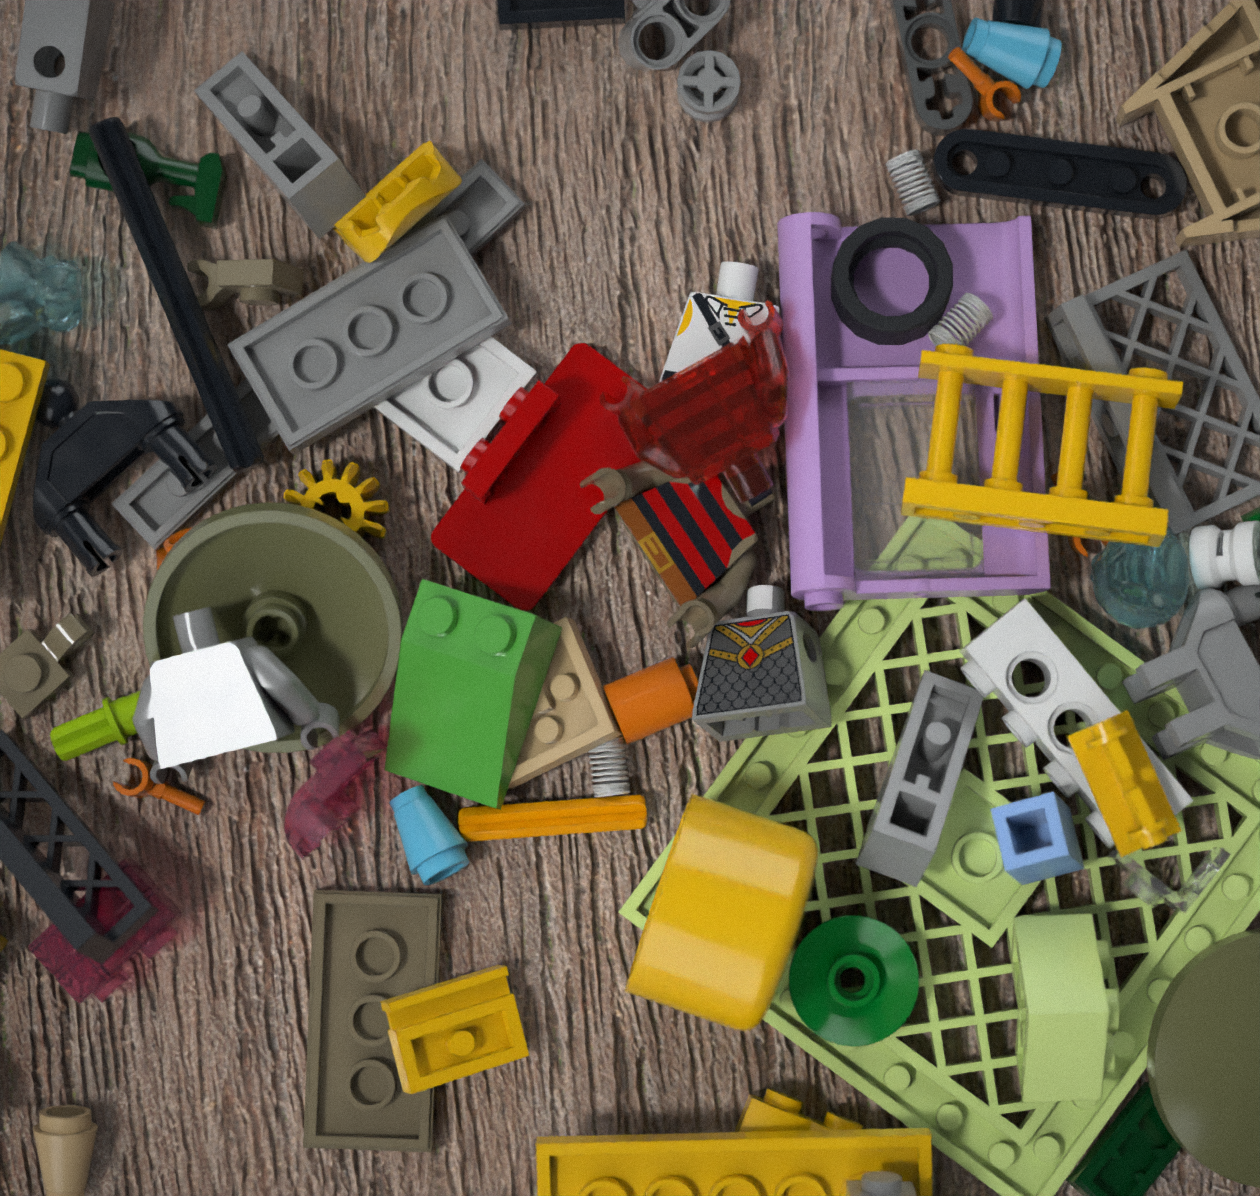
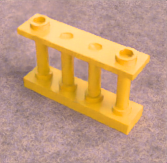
(1066, 506)

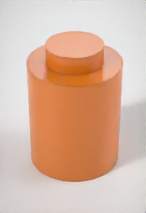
(652, 698)

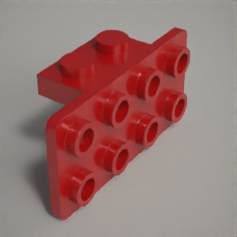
(523, 490)

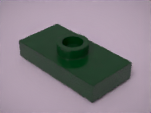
(1128, 1152)

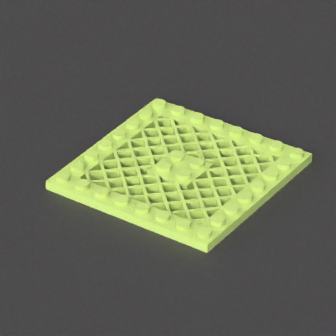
(974, 890)

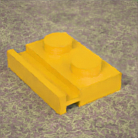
(454, 1029)

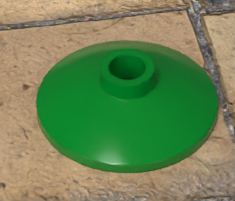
(888, 985)

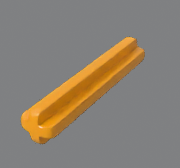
(553, 818)

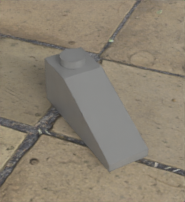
(281, 144)
(920, 779)

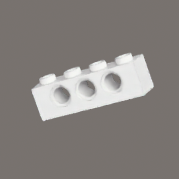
(1067, 686)

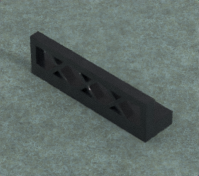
(42, 875)

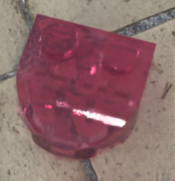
(321, 801)

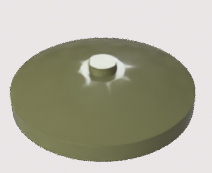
(298, 589)
(1208, 1057)

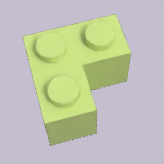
(1062, 1008)

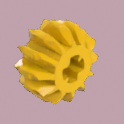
(347, 495)

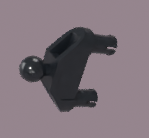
(93, 453)

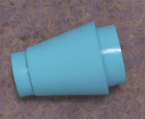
(1013, 50)
(428, 837)

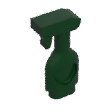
(206, 177)

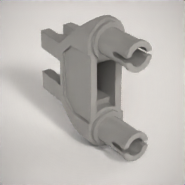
(1212, 674)

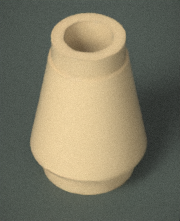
(65, 1148)

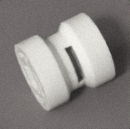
(1225, 555)

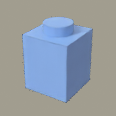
(1037, 838)

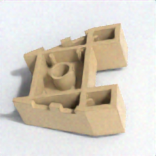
(1212, 119)

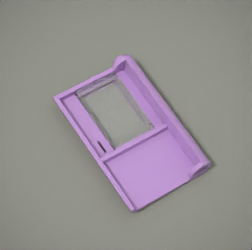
(866, 420)

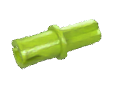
(96, 728)

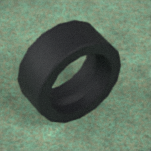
(891, 233)

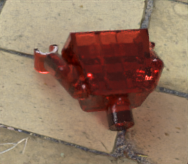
(713, 411)

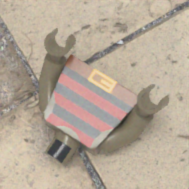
(689, 537)

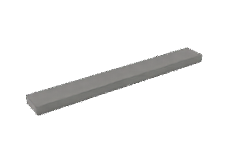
(156, 500)

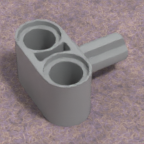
(677, 24)

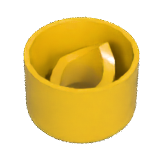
(724, 915)

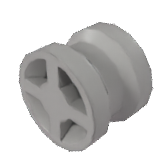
(708, 73)

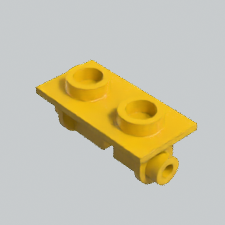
(1124, 784)

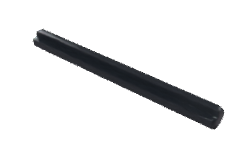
(176, 294)

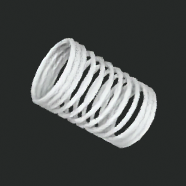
(902, 164)
(940, 335)
(612, 786)

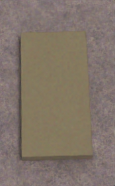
(363, 953)

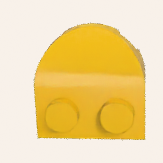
(397, 202)

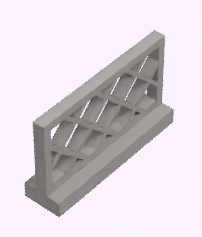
(1091, 347)

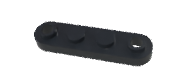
(1059, 174)

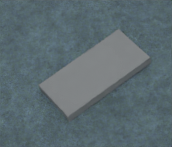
(369, 334)

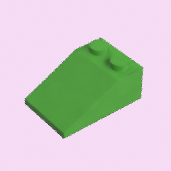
(466, 692)

